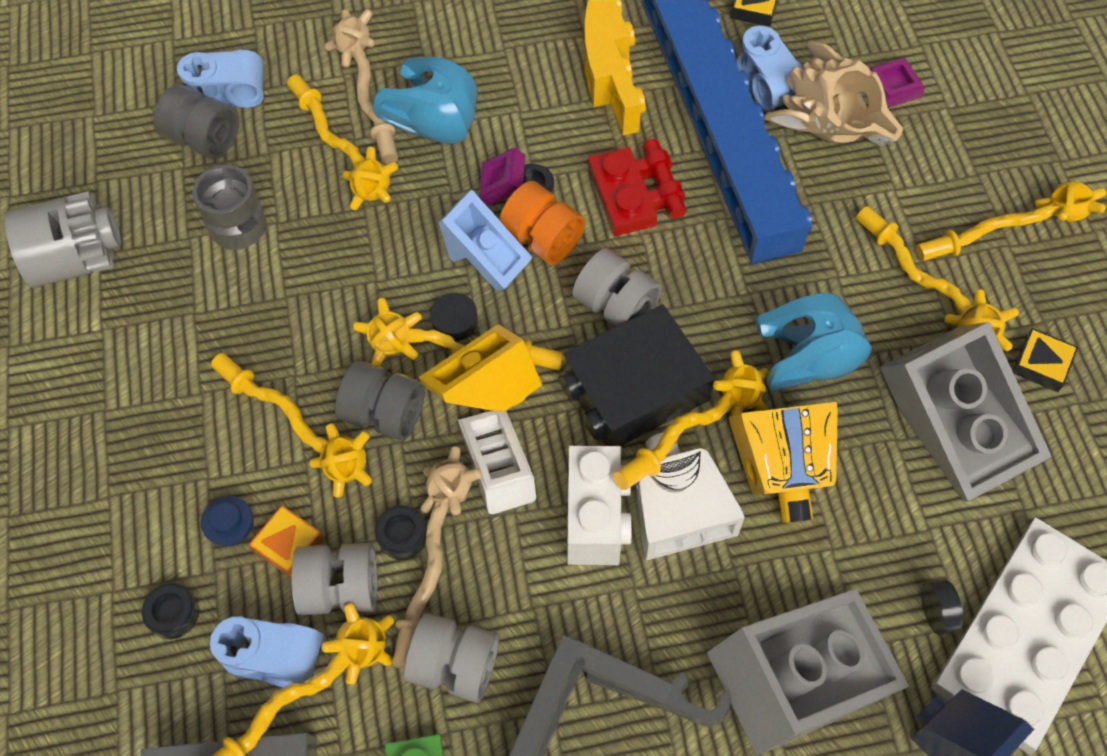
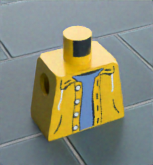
(788, 453)

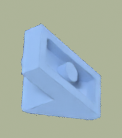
(478, 235)

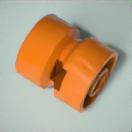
(541, 221)

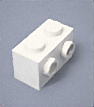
(594, 507)

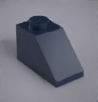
(969, 728)

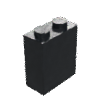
(635, 377)

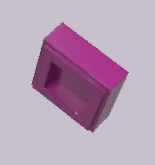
(899, 82)
(501, 176)

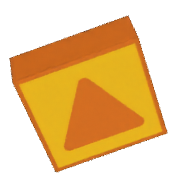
(281, 537)

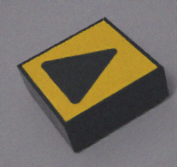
(754, 11)
(1045, 360)

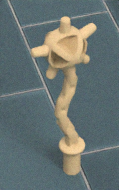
(350, 39)
(447, 488)

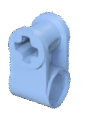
(766, 66)
(226, 76)
(276, 651)

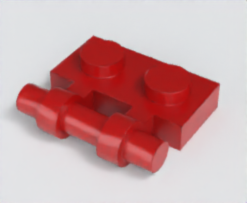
(624, 193)

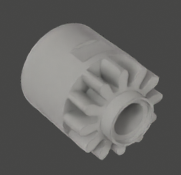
(61, 238)

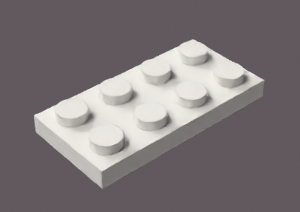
(1032, 630)

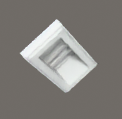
(508, 486)

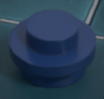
(227, 521)

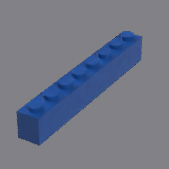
(730, 128)

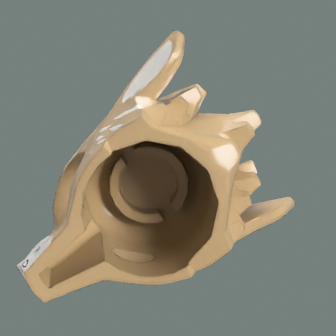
(831, 101)

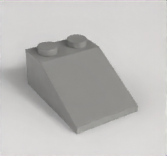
(967, 409)
(805, 669)

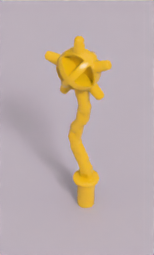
(369, 177)
(1068, 201)
(970, 313)
(391, 334)
(741, 391)
(340, 458)
(357, 644)

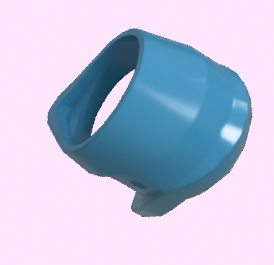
(432, 108)
(823, 349)

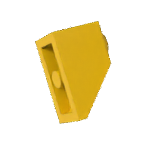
(486, 373)

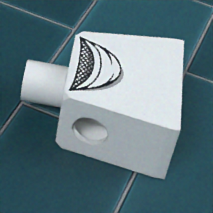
(685, 503)

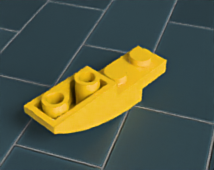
(608, 64)

